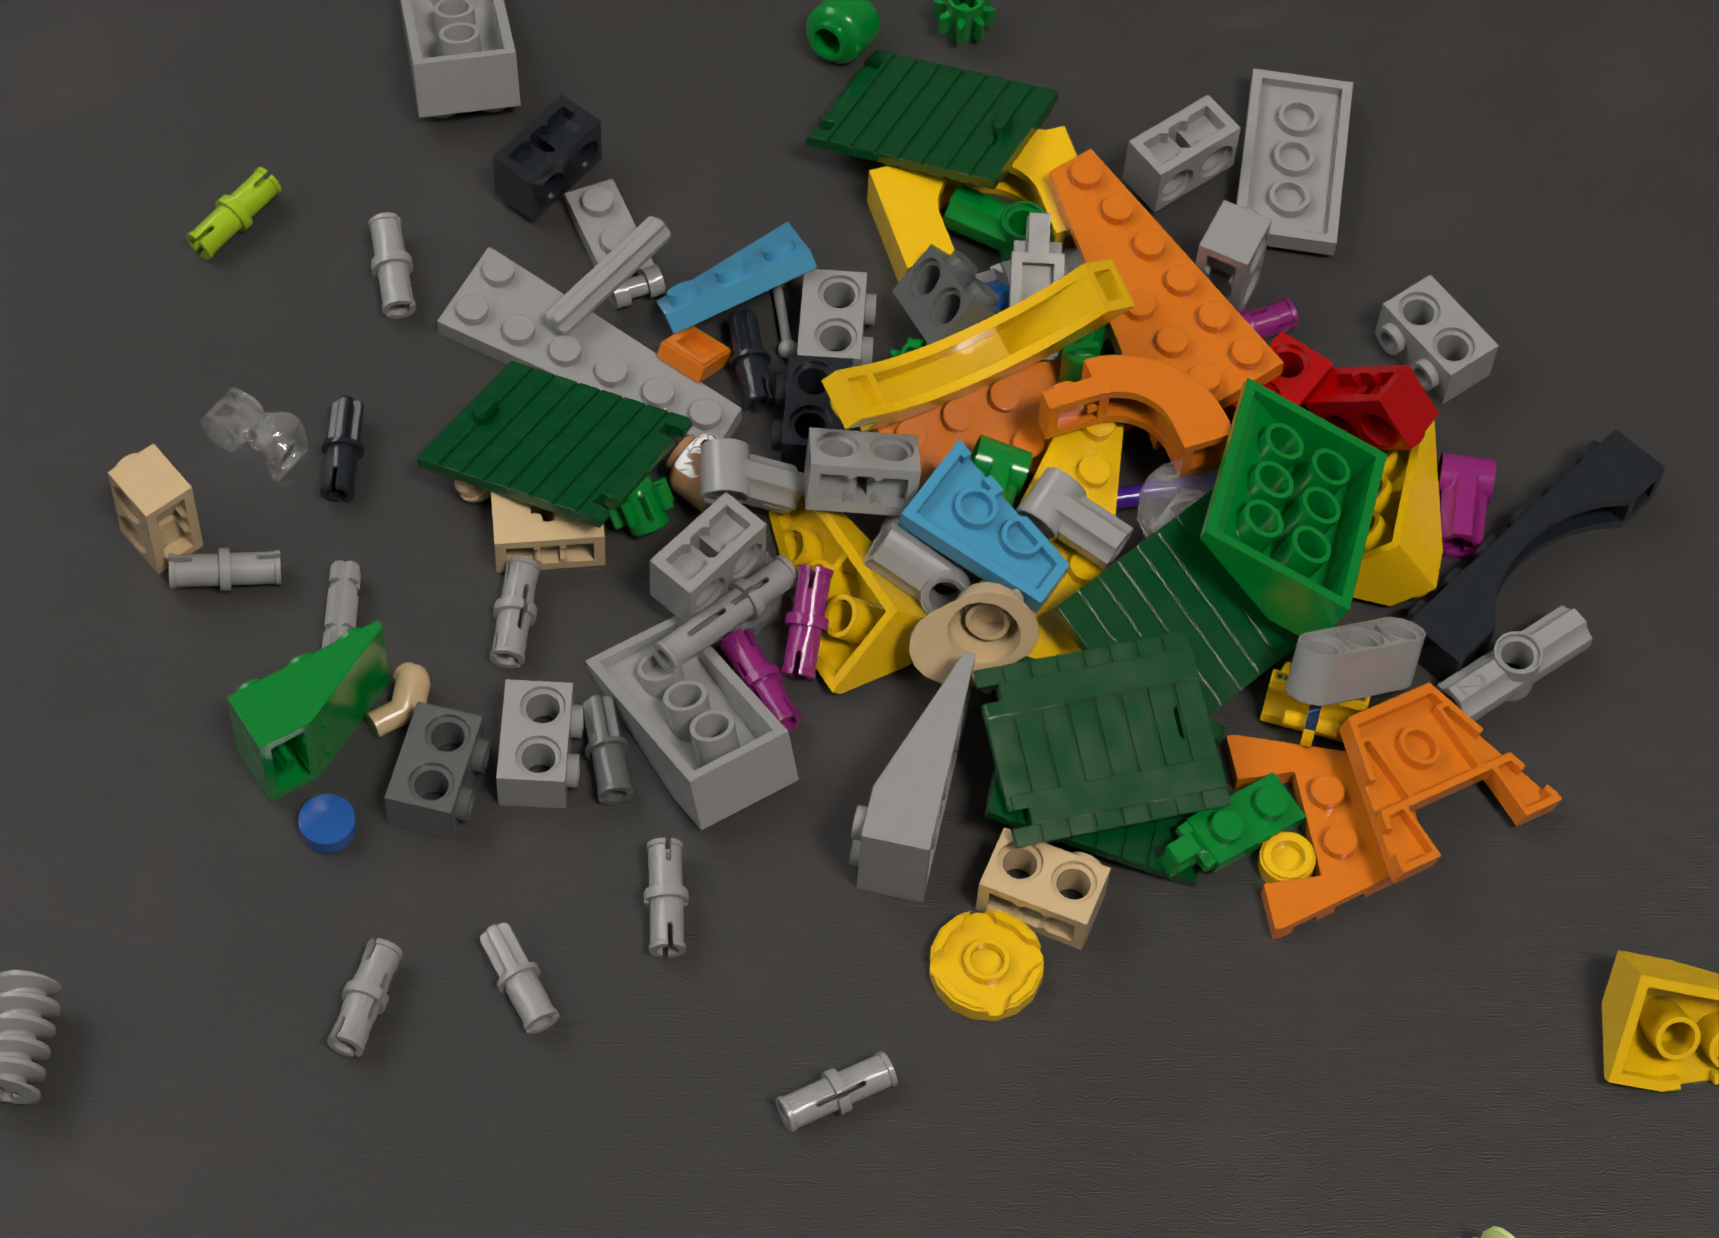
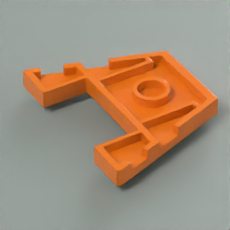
(1418, 753)
(1334, 824)

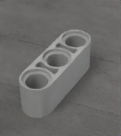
(1355, 661)

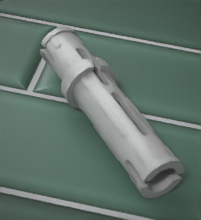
(743, 601)

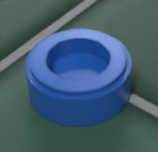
(327, 823)

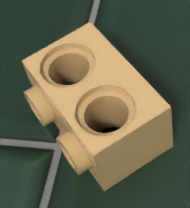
(155, 507)
(1038, 897)

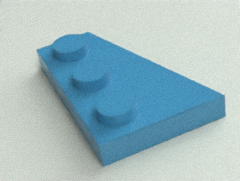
(746, 274)
(977, 528)

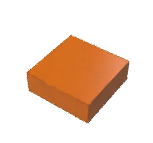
(694, 353)

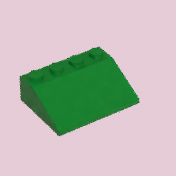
(1292, 509)

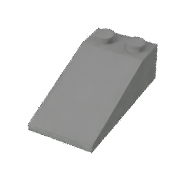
(460, 56)
(696, 726)
(907, 803)

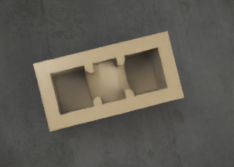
(543, 536)

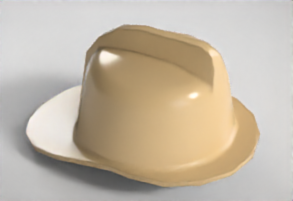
(981, 621)

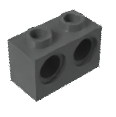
(944, 294)
(426, 769)

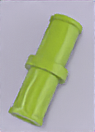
(233, 213)

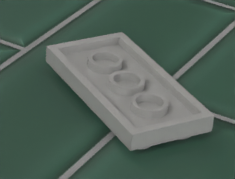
(1296, 157)

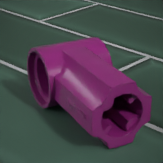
(1464, 495)

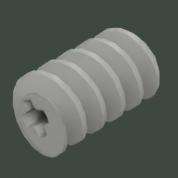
(22, 1025)

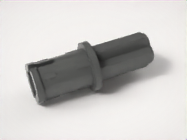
(607, 750)

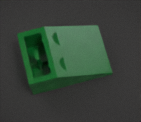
(305, 713)

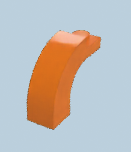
(1145, 395)

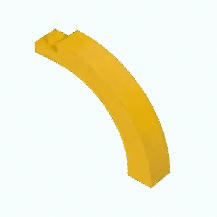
(981, 354)

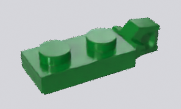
(1232, 832)

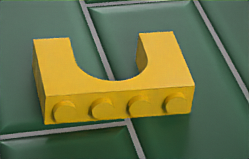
(911, 202)

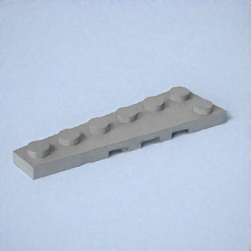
(503, 316)

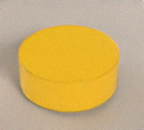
(1286, 858)

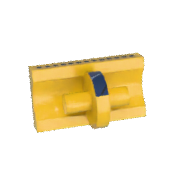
(1310, 719)

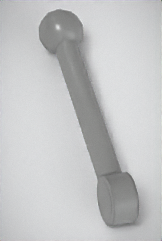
(787, 345)

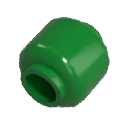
(842, 29)

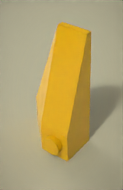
(1660, 1023)

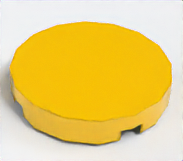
(986, 965)

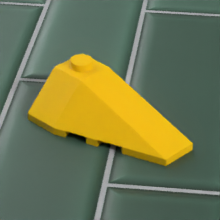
(1405, 528)
(865, 611)

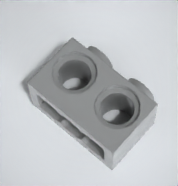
(1181, 153)
(1234, 251)
(832, 328)
(1440, 334)
(861, 471)
(707, 557)
(533, 743)

